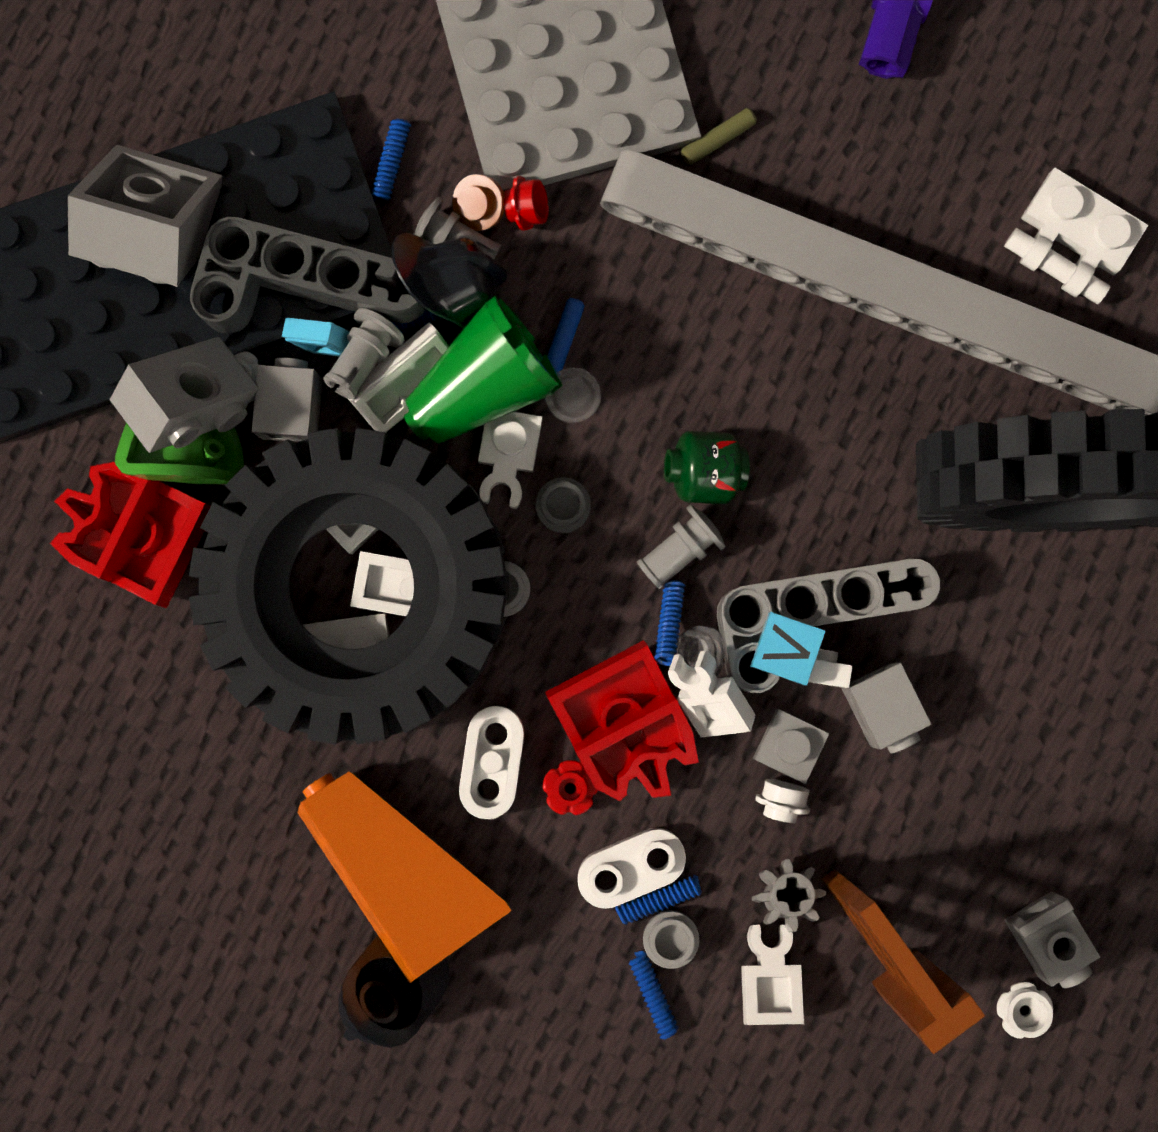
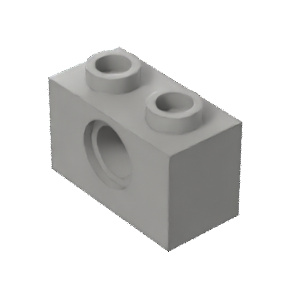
(183, 394)

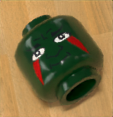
(707, 467)

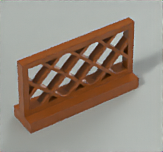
(912, 985)

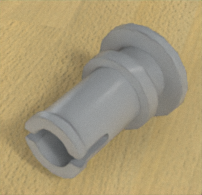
(440, 227)
(363, 351)
(681, 548)

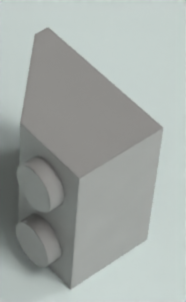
(142, 215)

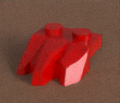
(131, 532)
(624, 723)

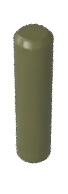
(719, 136)

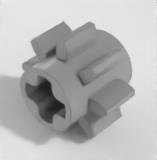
(797, 882)

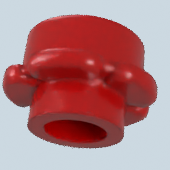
(526, 203)
(563, 802)

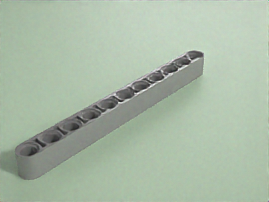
(882, 283)

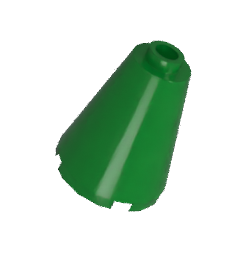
(481, 377)

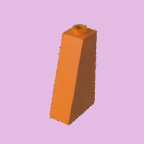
(399, 877)

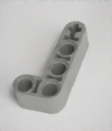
(826, 605)

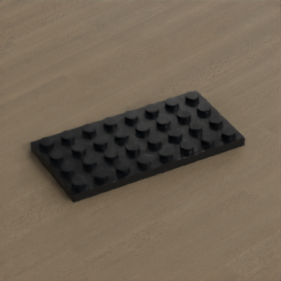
(79, 325)

